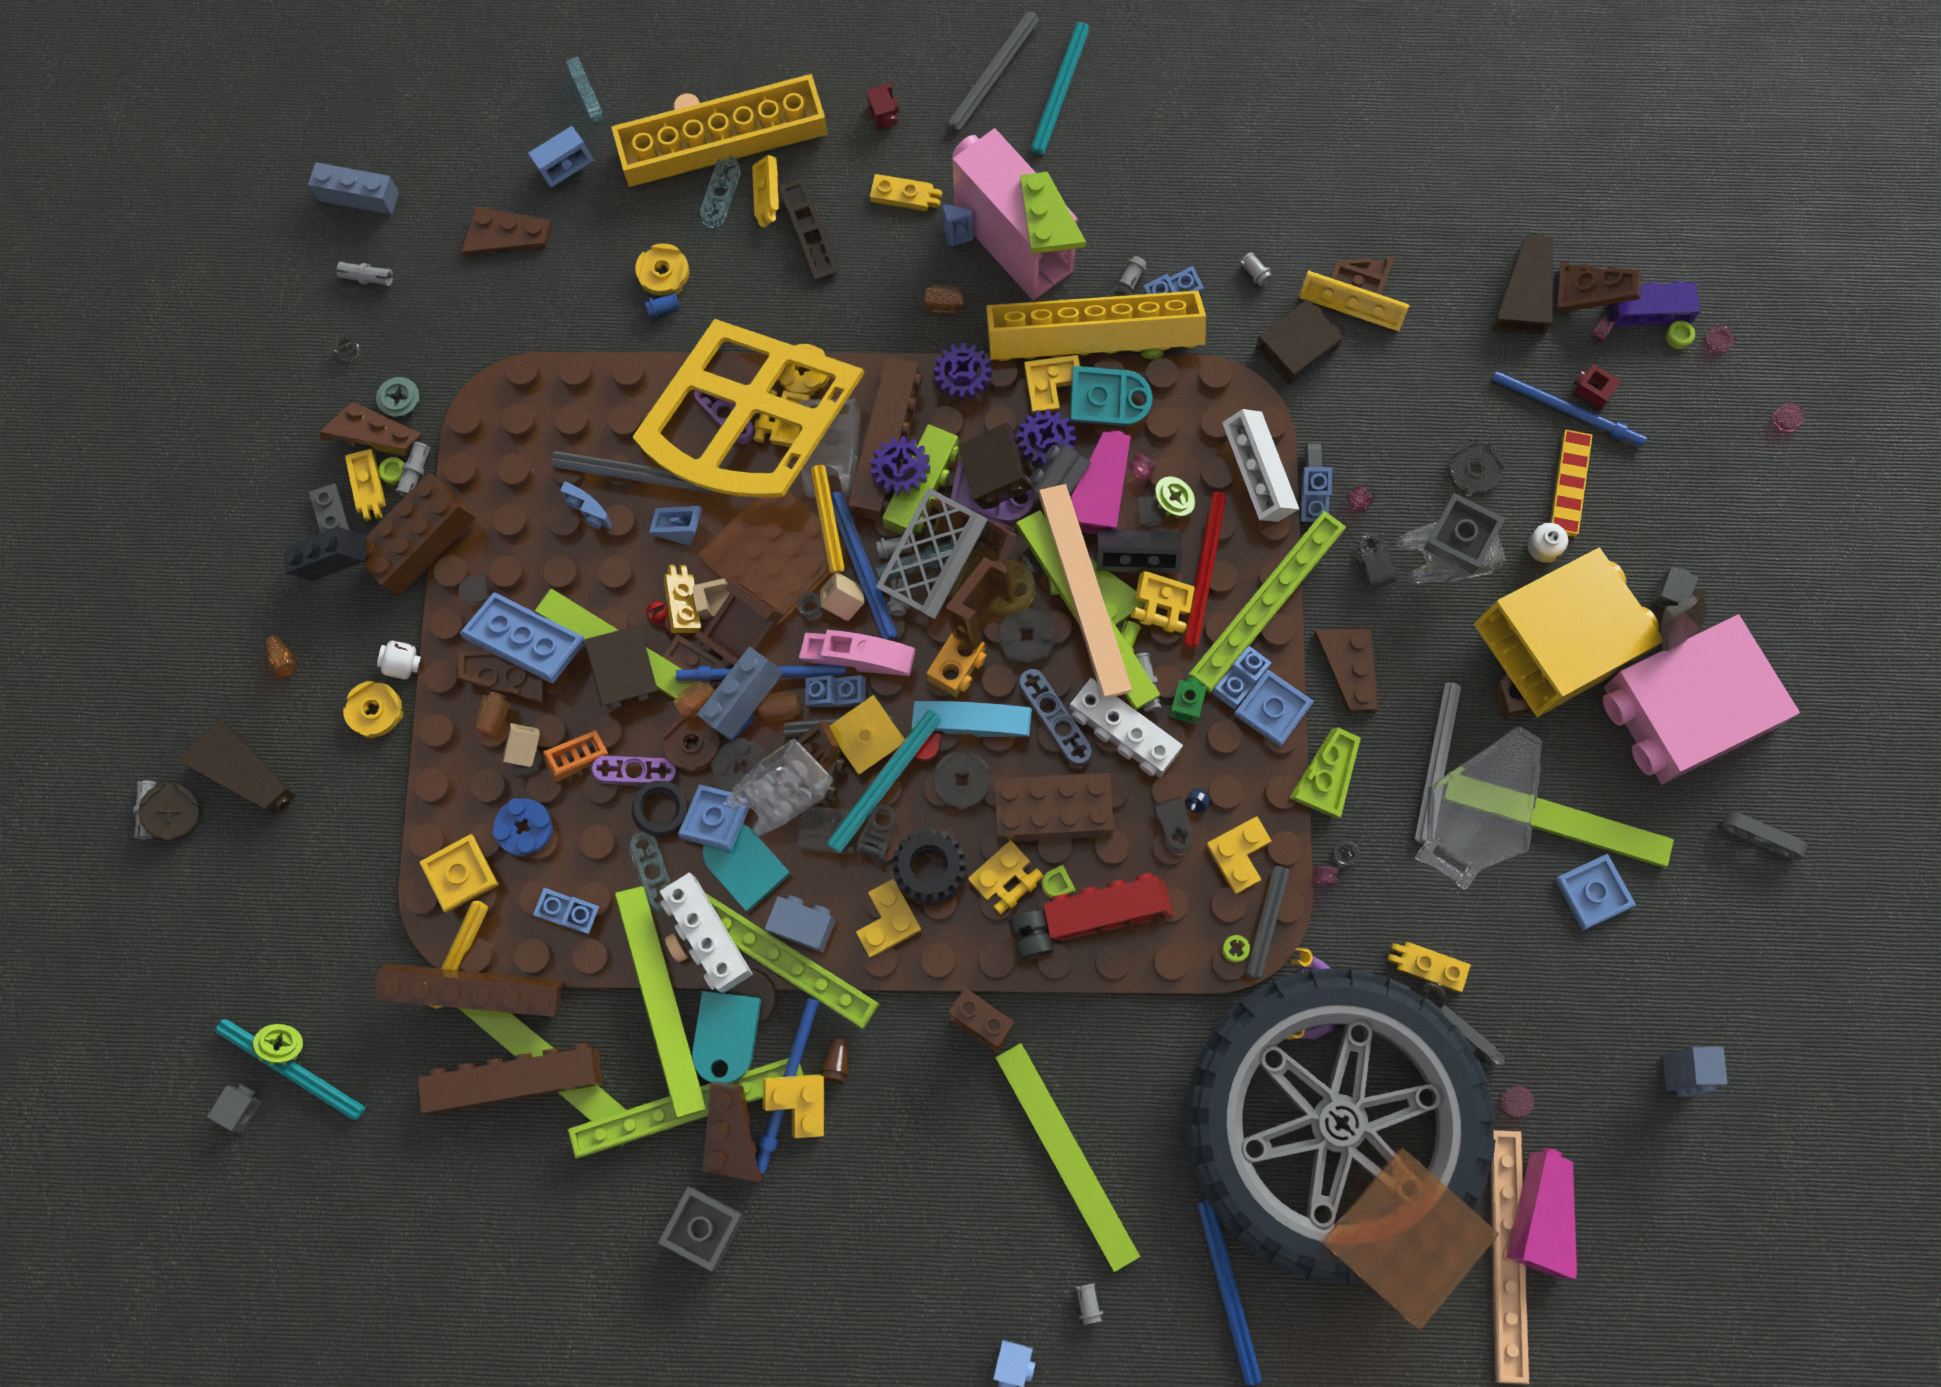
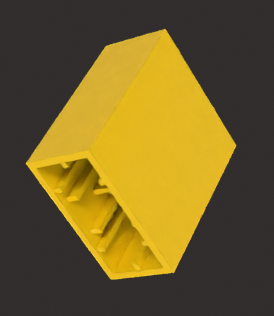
(1569, 631)

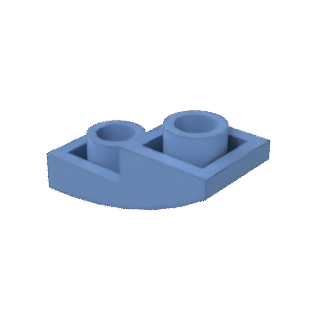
(1181, 282)
(1315, 492)
(591, 510)
(1241, 677)
(835, 692)
(566, 911)

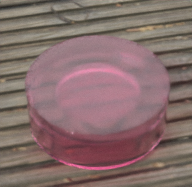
(1719, 339)
(1788, 416)
(1517, 1101)

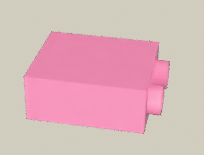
(989, 185)
(1698, 700)

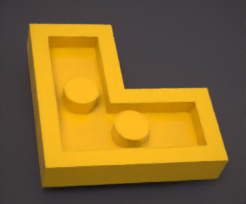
(1044, 377)
(1232, 853)
(895, 924)
(801, 1095)

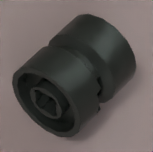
(1032, 945)

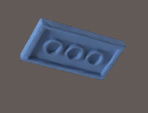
(523, 637)

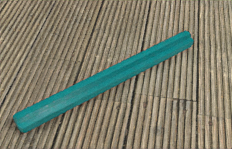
(1060, 88)
(883, 781)
(294, 1073)

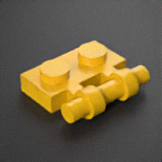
(781, 432)
(1166, 594)
(1001, 870)

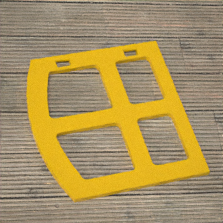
(748, 400)

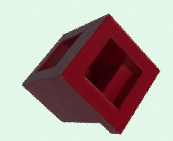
(882, 106)
(1596, 386)

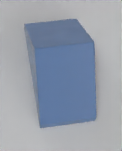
(676, 523)

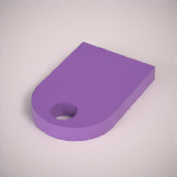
(1007, 511)

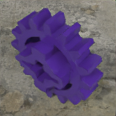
(962, 361)
(1038, 430)
(911, 468)

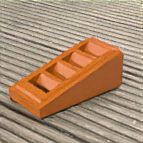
(570, 747)

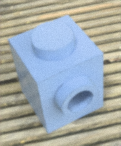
(1014, 1365)

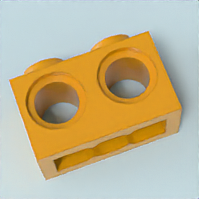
(950, 659)

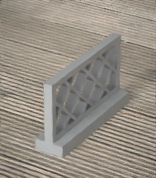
(954, 563)

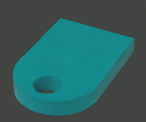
(1105, 396)
(748, 870)
(725, 1033)

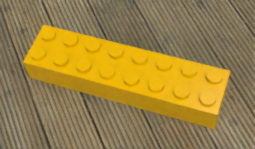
(719, 129)
(1096, 325)

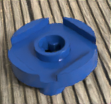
(528, 842)

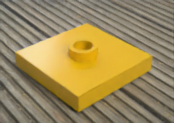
(866, 734)
(458, 873)

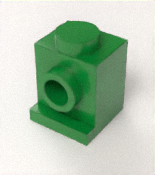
(1186, 709)

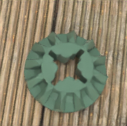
(392, 388)

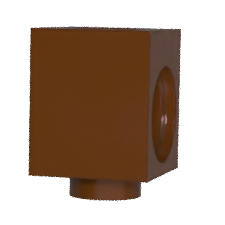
(1509, 706)

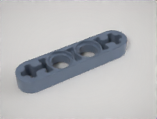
(1051, 719)

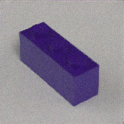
(1658, 305)

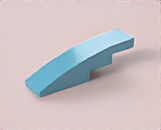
(976, 718)

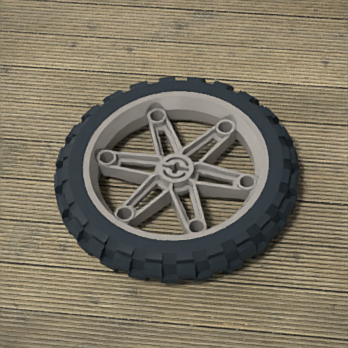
(1261, 1022)

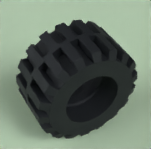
(924, 843)

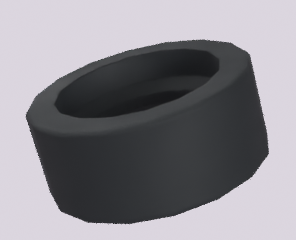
(659, 787)

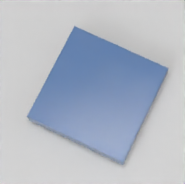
(1273, 708)
(711, 821)
(1595, 892)

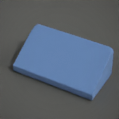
(957, 224)

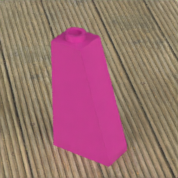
(1101, 486)
(1546, 1217)

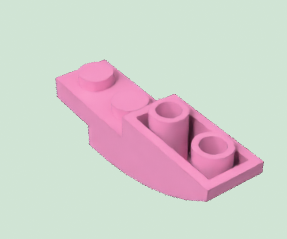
(857, 651)

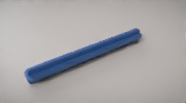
(862, 567)
(1229, 1294)

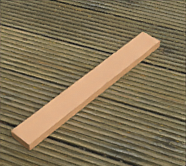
(1084, 591)
(1508, 1275)

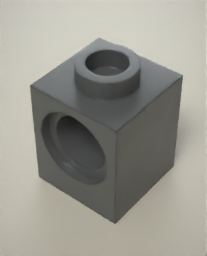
(1673, 585)
(235, 1108)

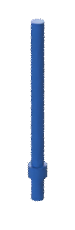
(1617, 430)
(706, 674)
(769, 1141)

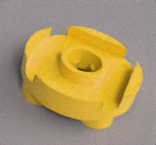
(662, 283)
(809, 382)
(358, 704)

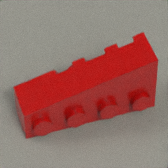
(1107, 907)

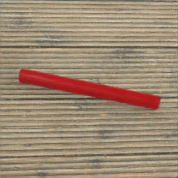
(1205, 570)

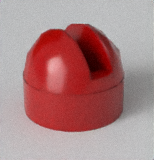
(660, 616)

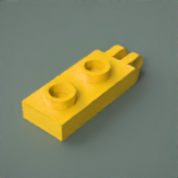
(765, 190)
(904, 193)
(366, 483)
(681, 600)
(1430, 966)

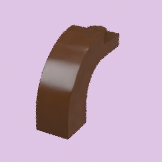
(994, 539)

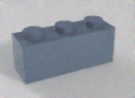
(353, 188)
(740, 693)
(1695, 1071)

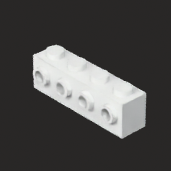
(1260, 465)
(1126, 729)
(706, 933)

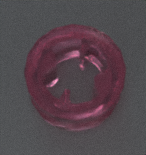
(1603, 329)
(1141, 466)
(1360, 498)
(1326, 875)

